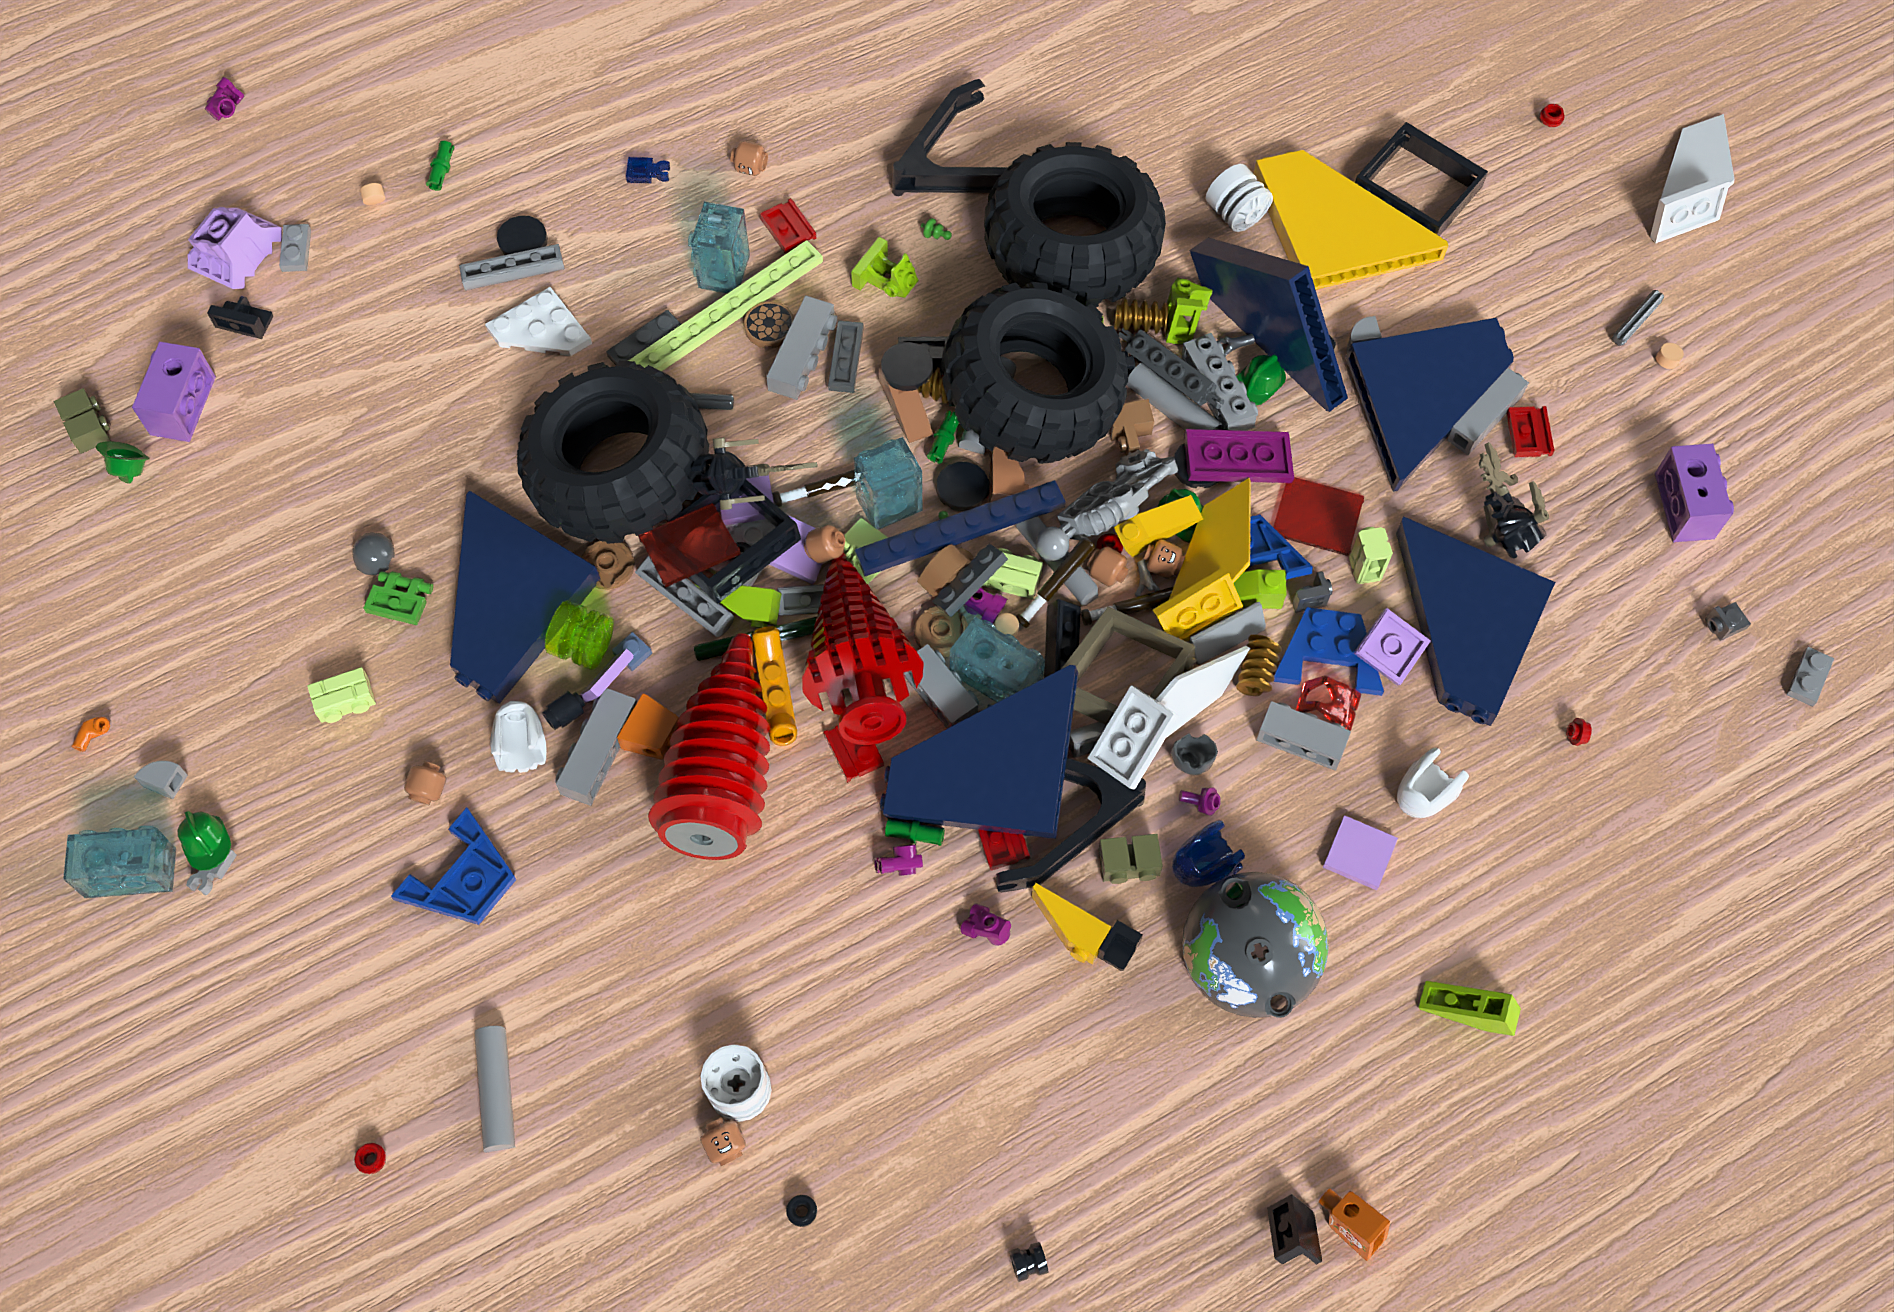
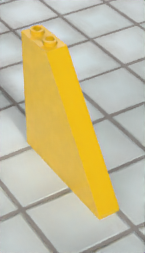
(1338, 224)

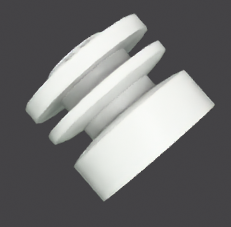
(1239, 197)
(721, 1076)

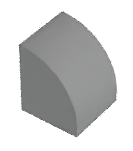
(1364, 330)
(162, 778)

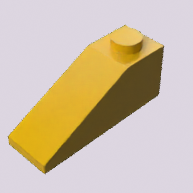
(1157, 524)
(1076, 928)

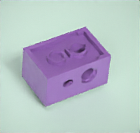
(174, 391)
(1693, 492)

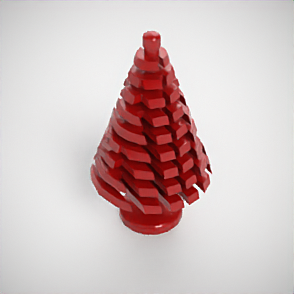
(857, 649)

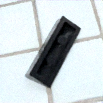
(1061, 634)

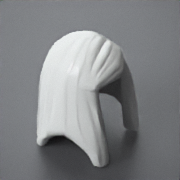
(517, 738)
(1427, 788)

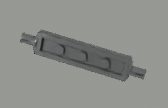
(1171, 368)

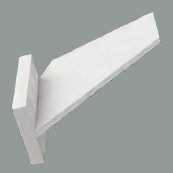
(1695, 180)
(1144, 723)

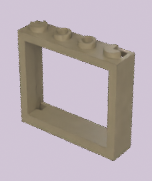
(1116, 621)

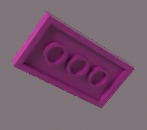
(1238, 456)

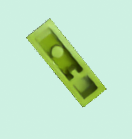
(1263, 587)
(755, 605)
(1472, 1006)

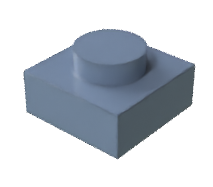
(636, 647)

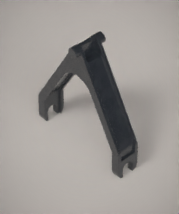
(920, 175)
(1116, 803)

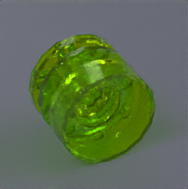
(579, 634)

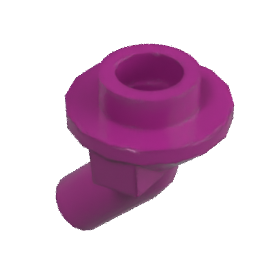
(1207, 801)

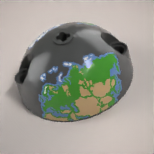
(1222, 936)

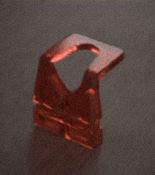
(1343, 703)

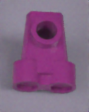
(224, 100)
(987, 606)
(904, 860)
(987, 925)

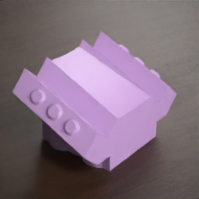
(231, 245)

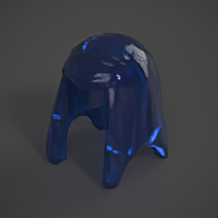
(1206, 858)

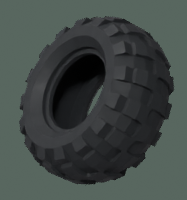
(1080, 184)
(1056, 330)
(589, 411)

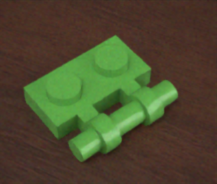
(395, 604)

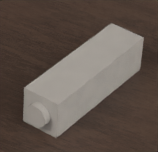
(1487, 411)

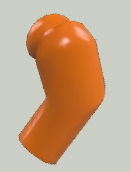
(89, 730)

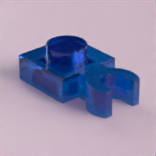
(644, 169)

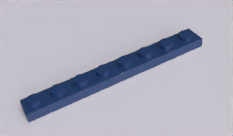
(959, 528)

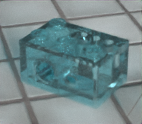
(719, 247)
(888, 483)
(994, 661)
(119, 862)

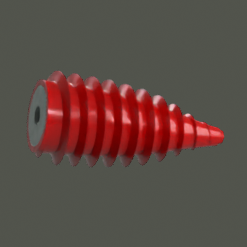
(716, 763)

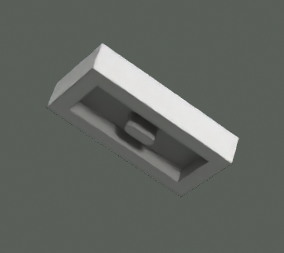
(295, 247)
(1810, 676)

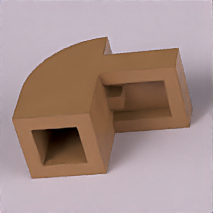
(1133, 421)
(944, 569)

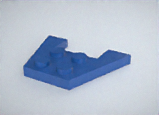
(1269, 545)
(1328, 639)
(472, 882)

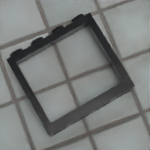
(1436, 155)
(754, 558)

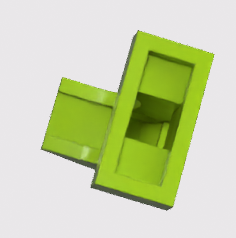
(874, 267)
(1185, 300)

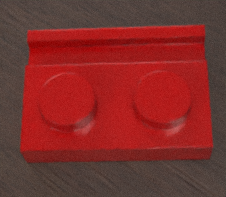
(787, 225)
(1530, 431)
(853, 758)
(1003, 848)

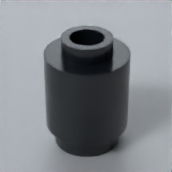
(564, 710)

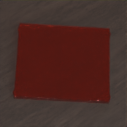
(1318, 515)
(689, 545)

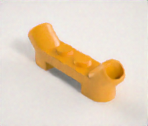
(775, 685)

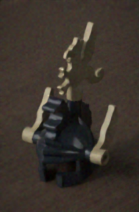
(729, 472)
(1510, 520)

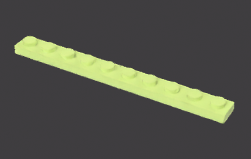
(730, 308)

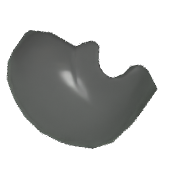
(373, 553)
(1194, 754)

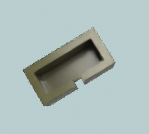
(82, 420)
(1130, 861)

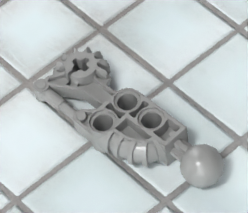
(1106, 502)

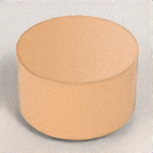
(372, 194)
(1669, 355)
(1007, 624)

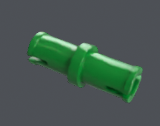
(440, 165)
(943, 438)
(914, 832)

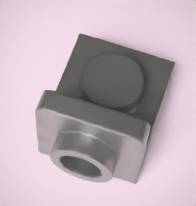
(1313, 596)
(1727, 621)

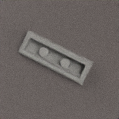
(800, 599)
(1228, 632)

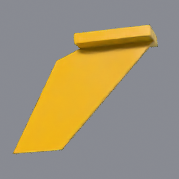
(1211, 566)

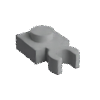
(207, 876)

